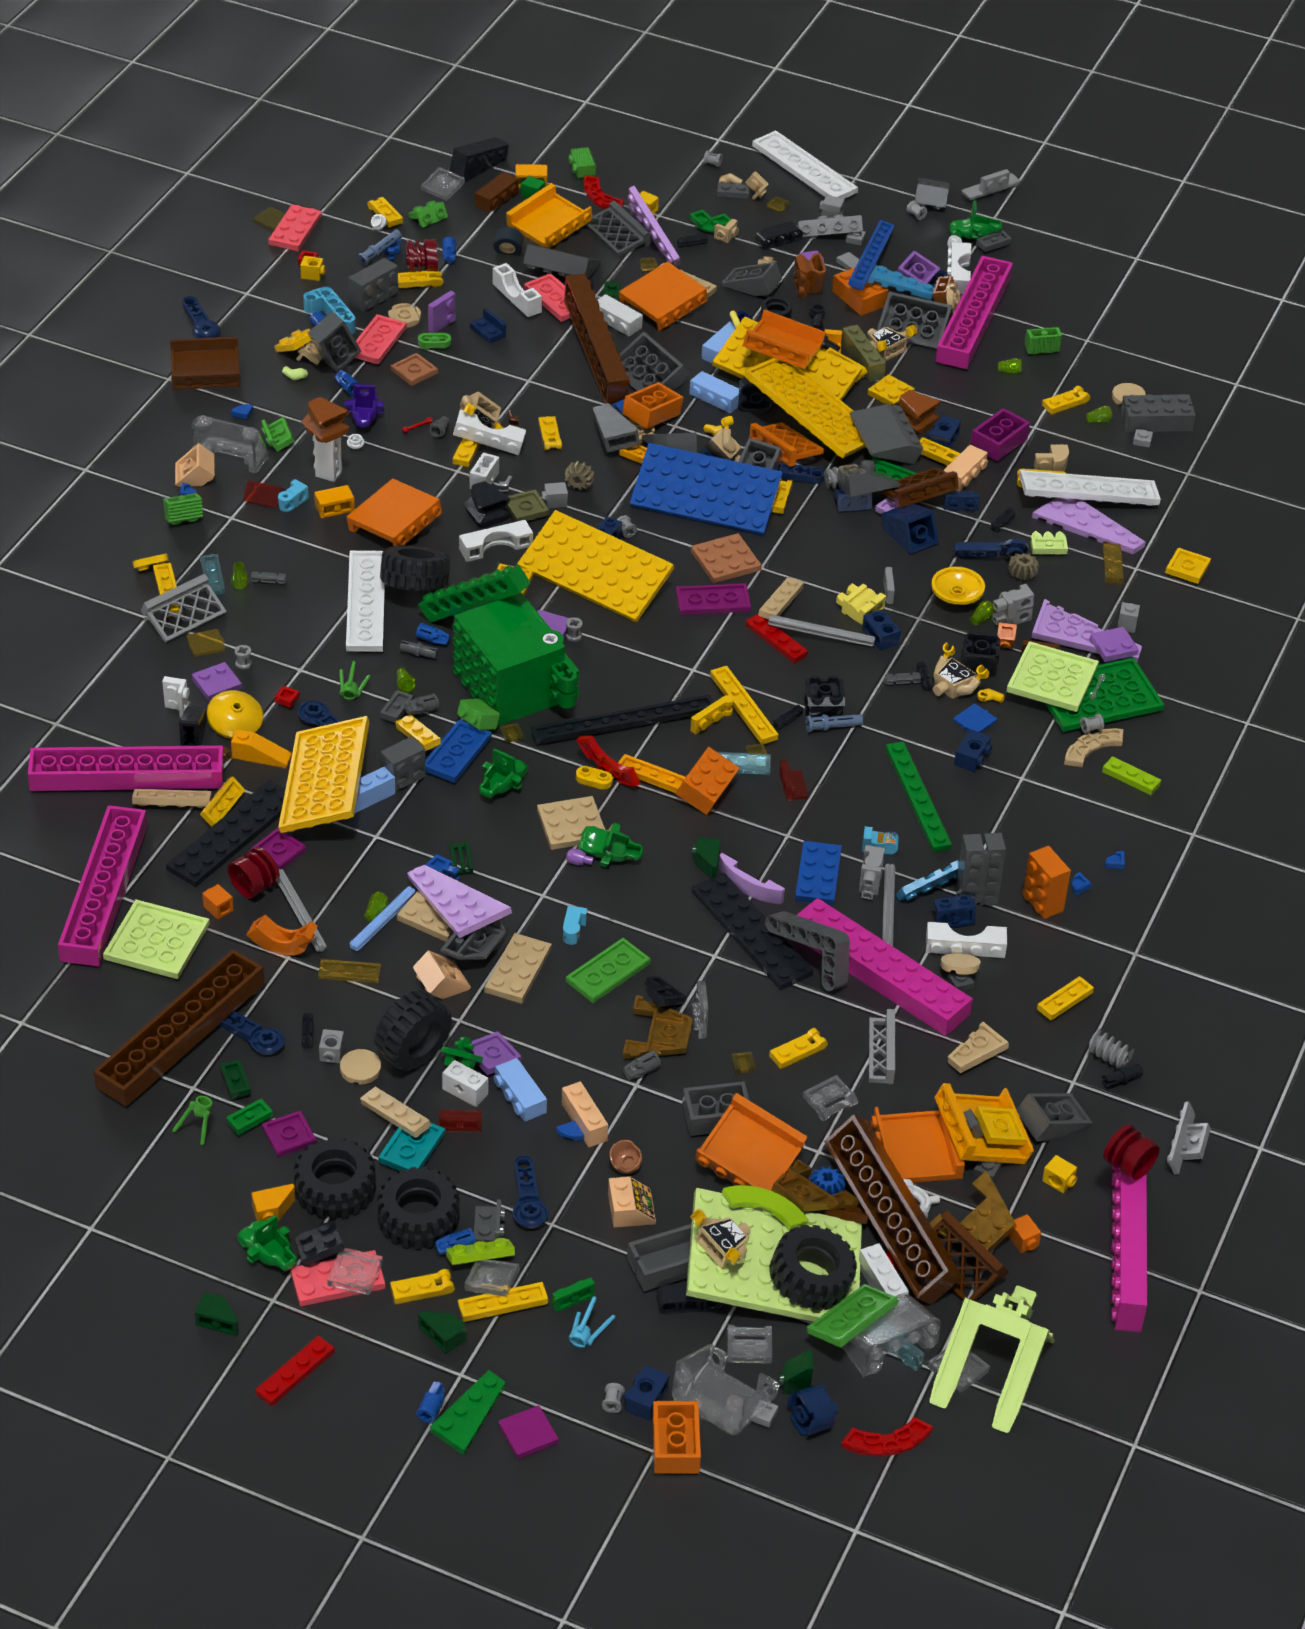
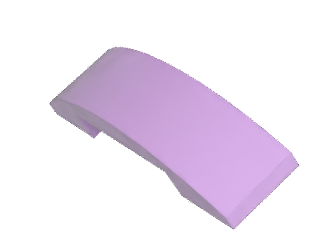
(767, 892)

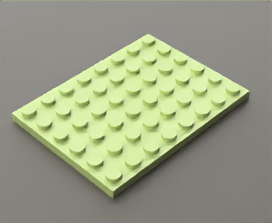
(750, 1282)

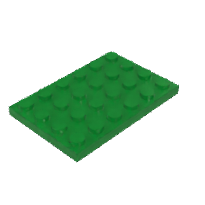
(1119, 697)

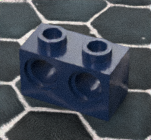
(882, 628)

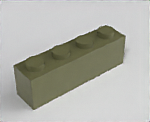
(863, 352)

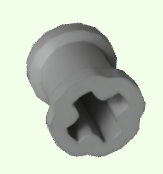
(712, 158)
(917, 210)
(627, 524)
(574, 629)
(243, 657)
(1092, 723)
(613, 1397)

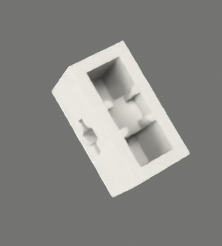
(485, 469)
(465, 1083)

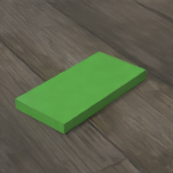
(608, 970)
(852, 1315)

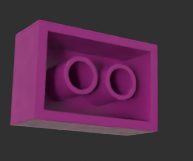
(1000, 434)

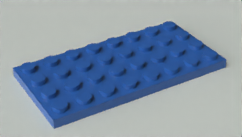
(706, 489)

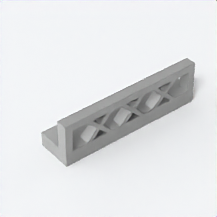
(889, 1047)

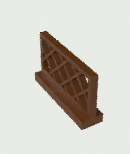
(922, 487)
(976, 1249)

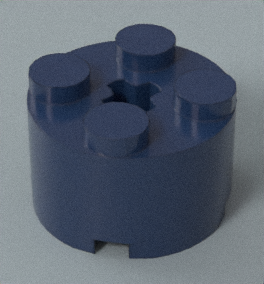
(812, 1410)

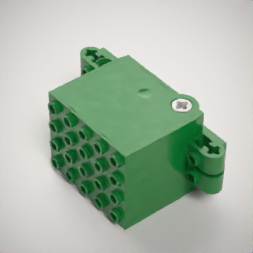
(513, 659)

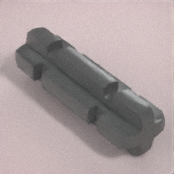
(267, 577)
(902, 678)

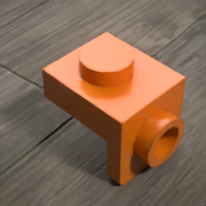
(1007, 634)

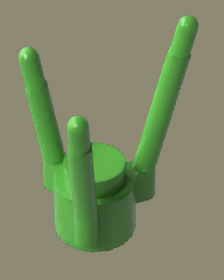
(350, 689)
(202, 1110)

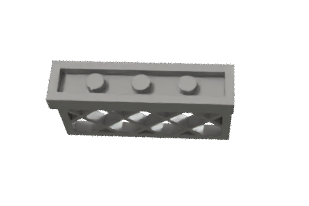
(178, 594)

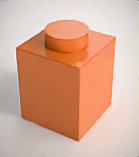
(217, 901)
(1026, 1234)

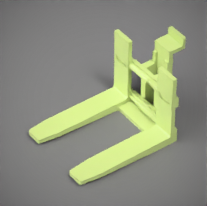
(1004, 1320)

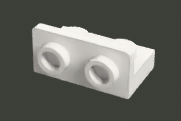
(176, 694)

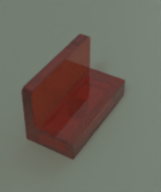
(262, 493)
(792, 782)
(460, 1120)

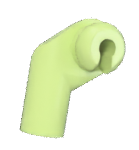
(295, 374)

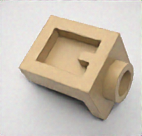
(757, 184)
(309, 352)

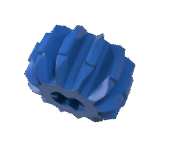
(828, 1180)

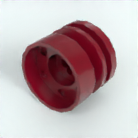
(422, 256)
(253, 872)
(1131, 1152)

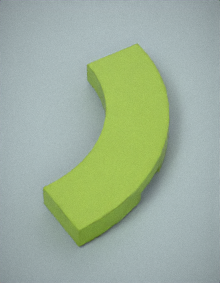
(757, 1197)

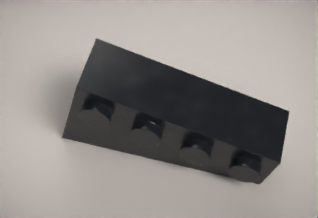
(478, 157)

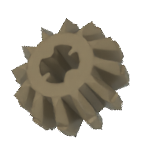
(579, 475)
(1023, 566)

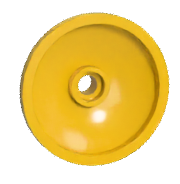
(958, 585)
(226, 719)

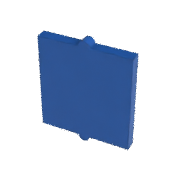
(975, 719)

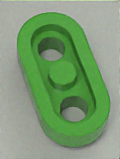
(434, 340)

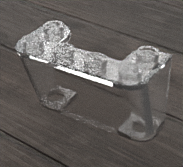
(898, 1327)
(719, 1396)

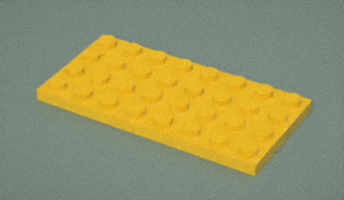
(826, 368)
(809, 404)
(596, 566)
(324, 774)

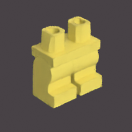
(860, 602)

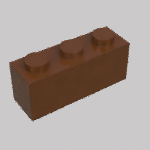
(496, 192)

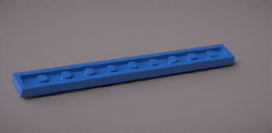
(871, 255)

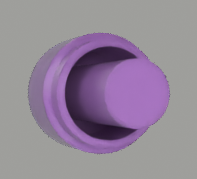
(578, 857)

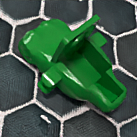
(975, 225)
(502, 774)
(609, 845)
(268, 1243)

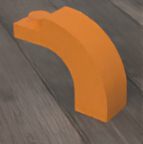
(281, 940)

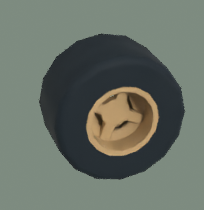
(508, 241)

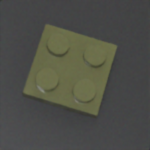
(527, 506)

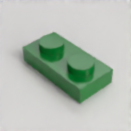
(249, 1116)
(573, 1294)

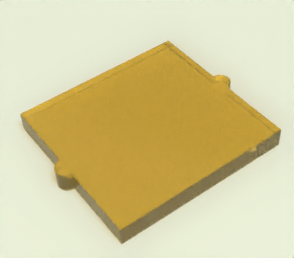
(269, 218)
(206, 642)

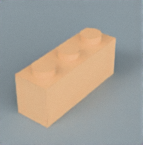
(968, 465)
(586, 1114)

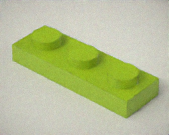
(1131, 775)
(480, 1251)

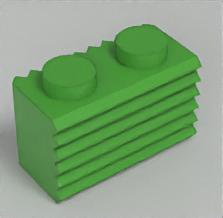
(582, 162)
(1043, 340)
(183, 508)
(478, 714)

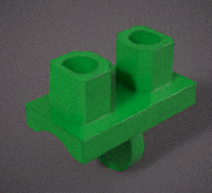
(463, 1047)

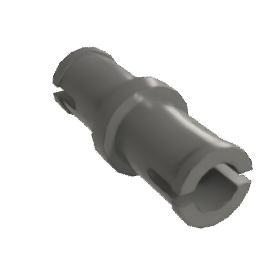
(418, 649)

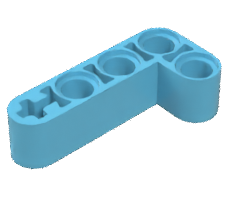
(326, 300)

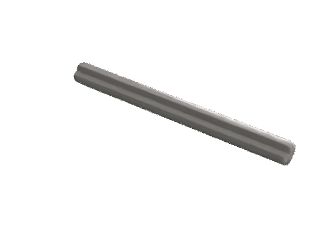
(821, 630)
(888, 903)
(299, 909)

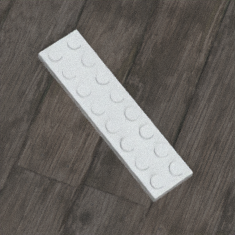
(804, 166)
(1089, 487)
(365, 602)

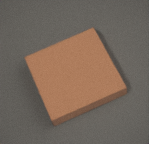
(414, 369)

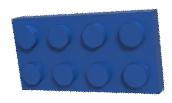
(456, 751)
(818, 872)

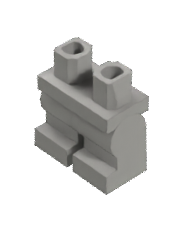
(1014, 606)
(871, 871)

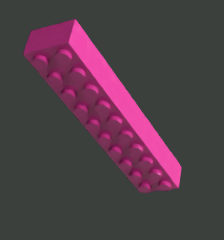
(974, 312)
(126, 768)
(102, 886)
(895, 973)
(1129, 1251)

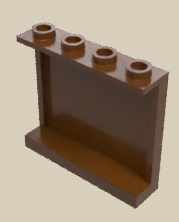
(204, 363)

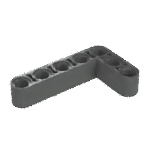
(832, 943)

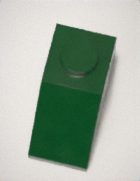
(707, 855)
(216, 1314)
(443, 1329)
(797, 1373)

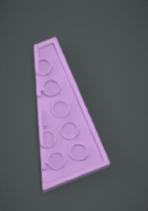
(643, 215)
(1087, 521)
(1067, 629)
(457, 903)

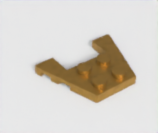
(667, 1034)
(808, 1195)
(989, 1220)

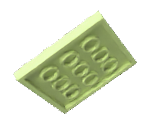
(1052, 676)
(156, 939)

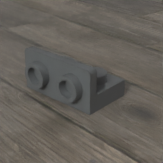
(487, 1222)

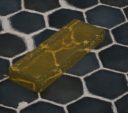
(1113, 563)
(349, 971)

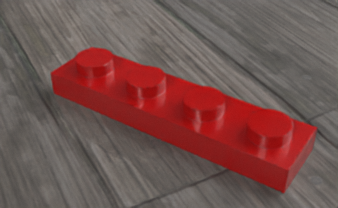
(777, 638)
(295, 1371)

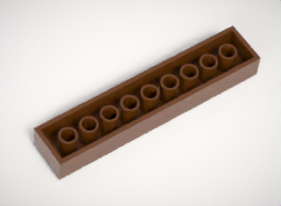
(596, 339)
(179, 1027)
(893, 1210)

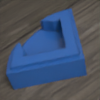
(242, 411)
(186, 489)
(1116, 861)
(1080, 884)
(570, 1130)

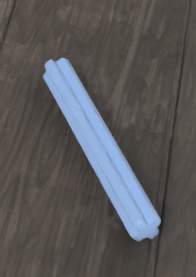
(375, 925)

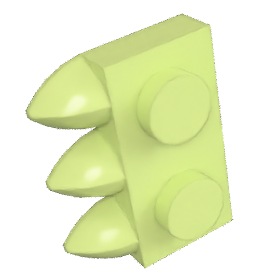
(1048, 543)

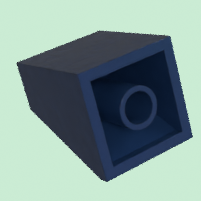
(911, 527)

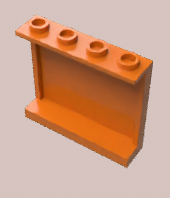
(664, 295)
(784, 339)
(395, 512)
(750, 1145)
(919, 1145)

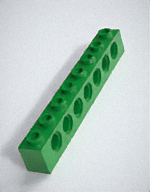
(474, 593)

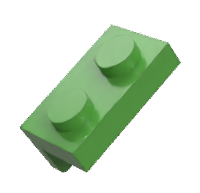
(429, 214)
(278, 434)

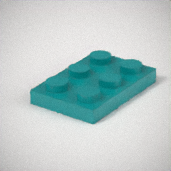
(407, 1151)

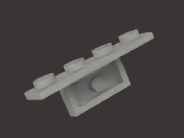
(991, 184)
(827, 226)
(1189, 1139)

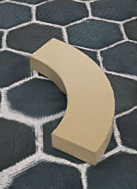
(1090, 742)

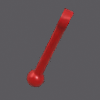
(427, 421)

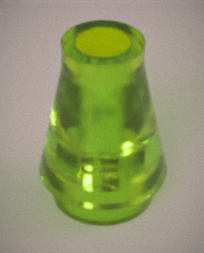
(1011, 366)
(1100, 414)
(239, 576)
(982, 612)
(404, 680)
(376, 904)

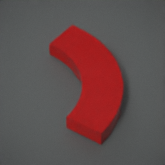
(594, 193)
(624, 774)
(889, 1444)

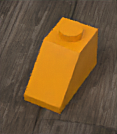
(273, 1201)

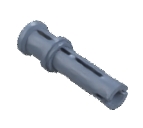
(375, 250)
(825, 722)

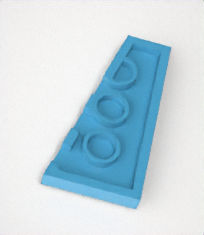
(900, 282)
(922, 885)

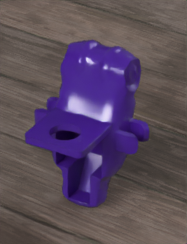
(364, 405)

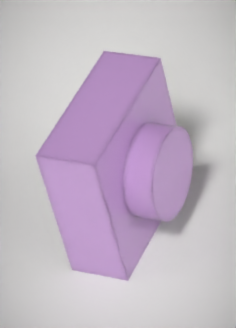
(885, 505)

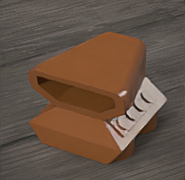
(809, 275)
(919, 410)
(325, 420)

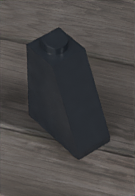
(192, 726)

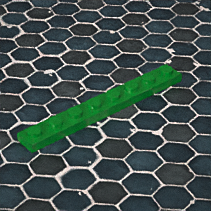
(918, 797)

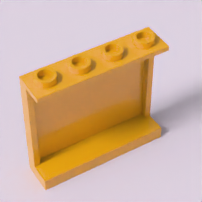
(547, 217)
(968, 1147)

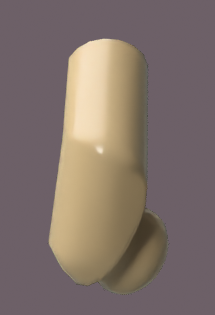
(730, 178)

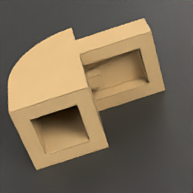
(1054, 460)

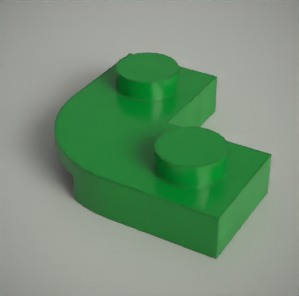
(706, 223)

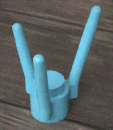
(581, 1334)

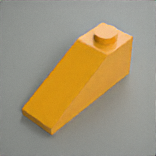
(257, 749)

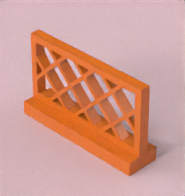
(793, 444)

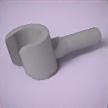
(504, 485)

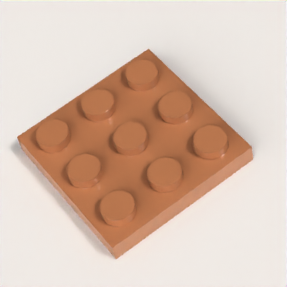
(726, 558)

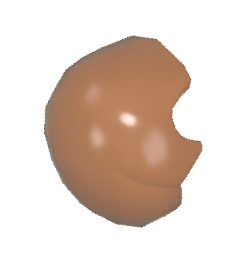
(625, 1157)

